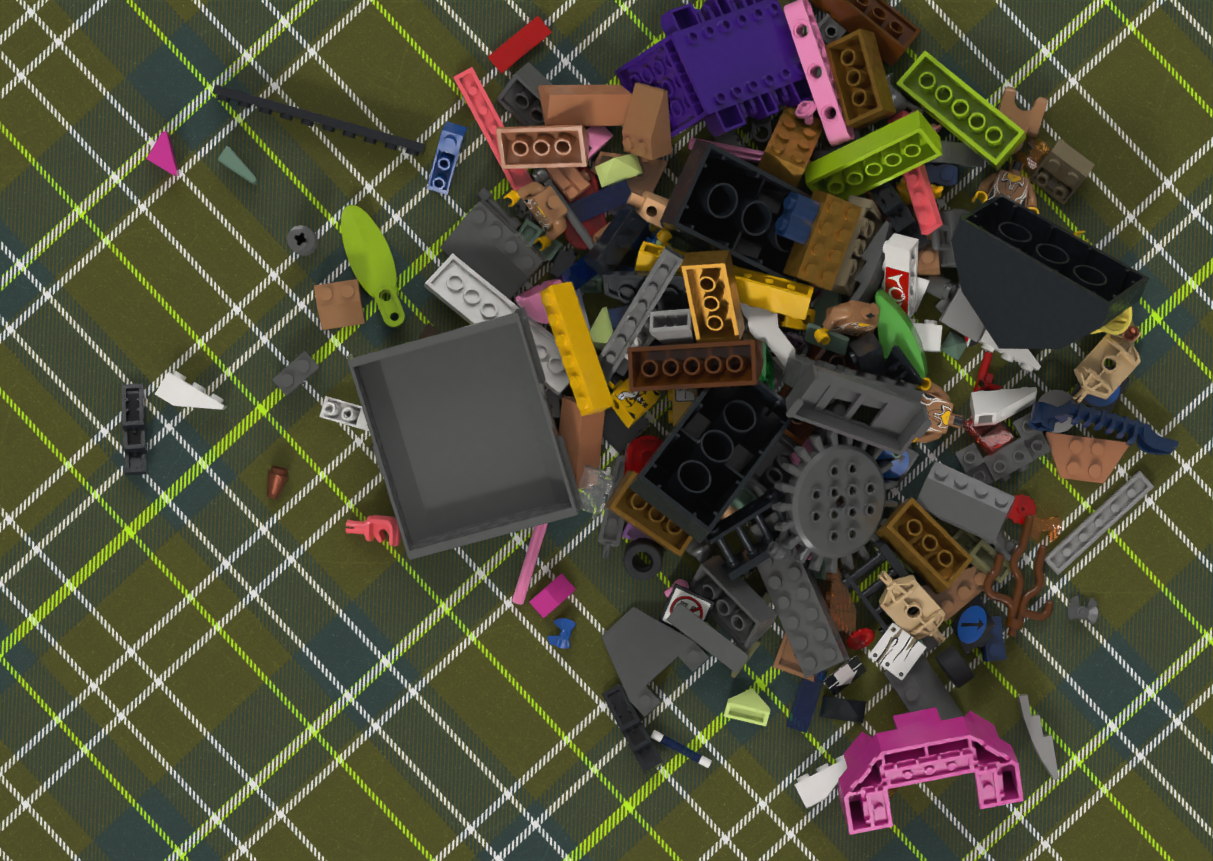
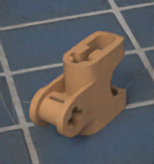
(1026, 120)

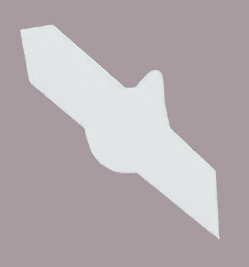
(765, 327)

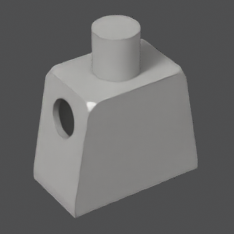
(672, 326)

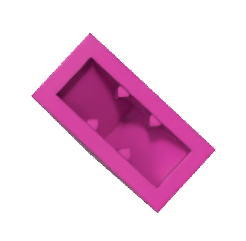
(163, 154)
(552, 595)

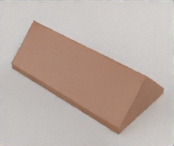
(584, 104)
(543, 146)
(581, 436)

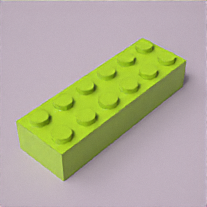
(961, 110)
(875, 158)

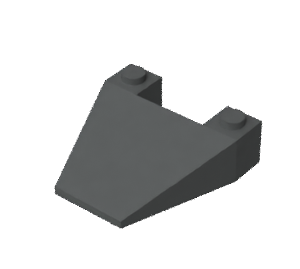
(642, 649)

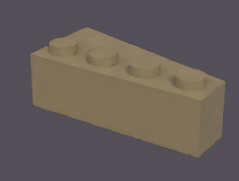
(866, 229)

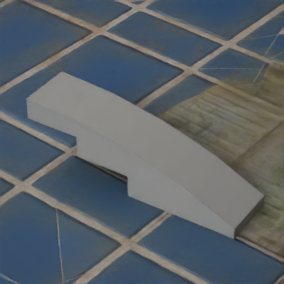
(1041, 743)

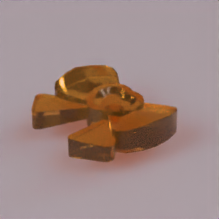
(1039, 149)
(1051, 525)

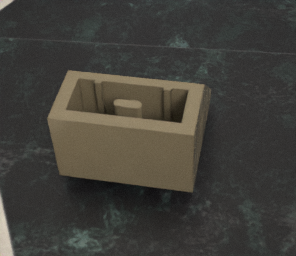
(1062, 171)

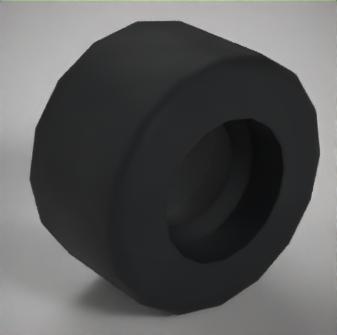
(645, 572)
(954, 666)

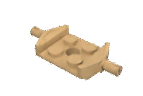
(1099, 380)
(907, 593)

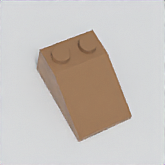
(647, 123)

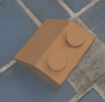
(339, 304)

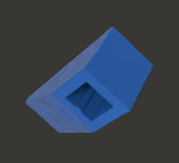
(446, 157)

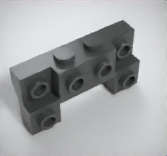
(1009, 458)

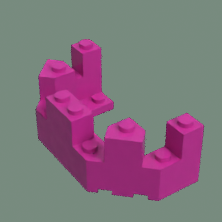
(924, 751)

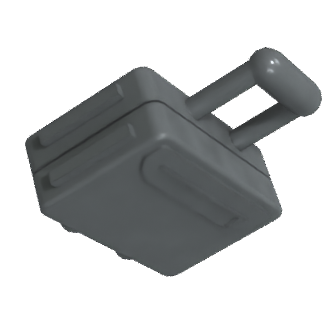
(942, 236)

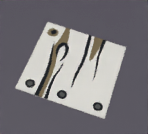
(897, 651)

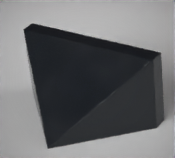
(842, 709)

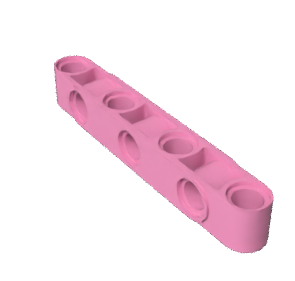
(813, 55)

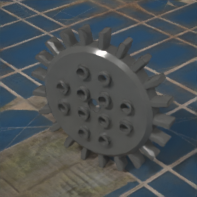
(816, 474)

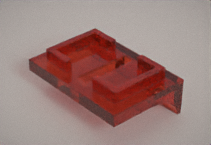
(993, 440)

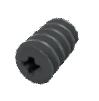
(302, 232)

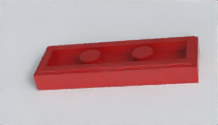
(519, 45)

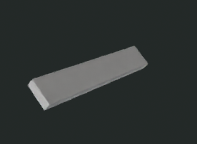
(1098, 522)

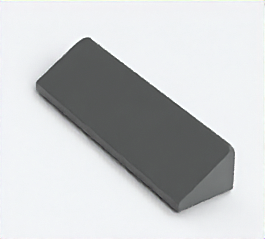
(707, 637)

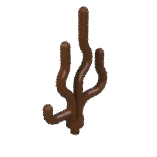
(1018, 605)

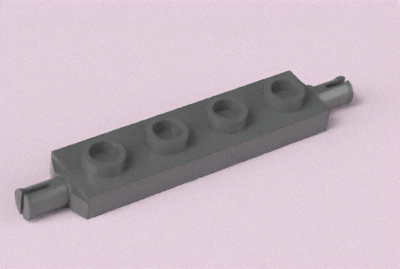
(612, 524)

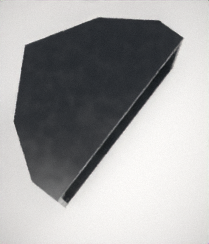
(730, 207)
(1036, 279)
(711, 454)

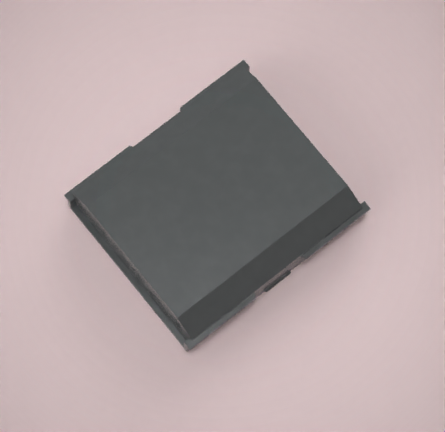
(466, 435)

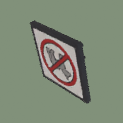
(693, 601)

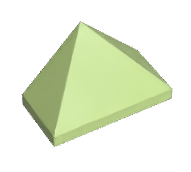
(618, 169)
(601, 329)
(748, 708)

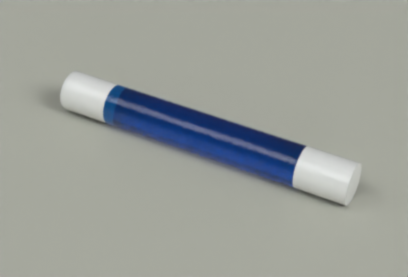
(681, 748)

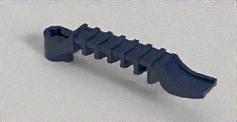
(1046, 415)

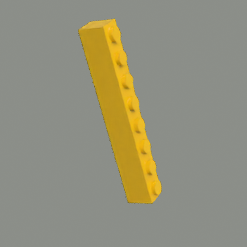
(753, 287)

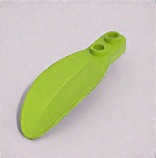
(371, 261)

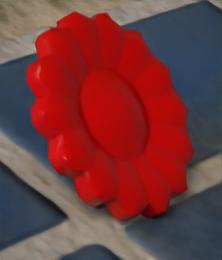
(1021, 508)
(860, 639)

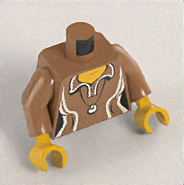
(1010, 184)
(545, 207)
(849, 318)
(939, 411)

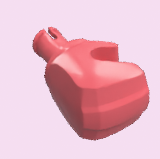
(374, 527)

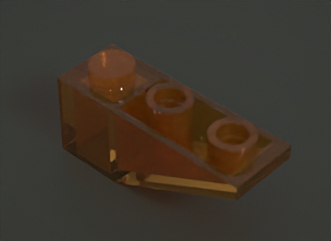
(840, 603)

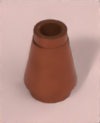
(276, 481)

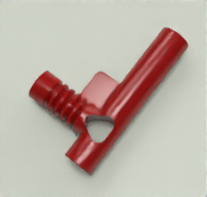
(984, 376)

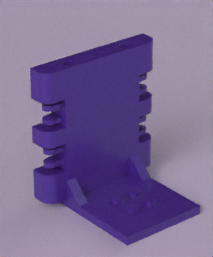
(722, 64)

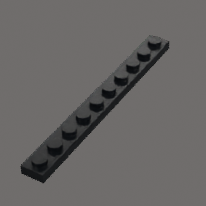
(310, 118)

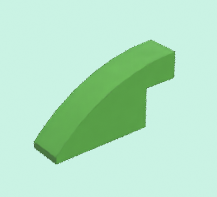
(897, 329)

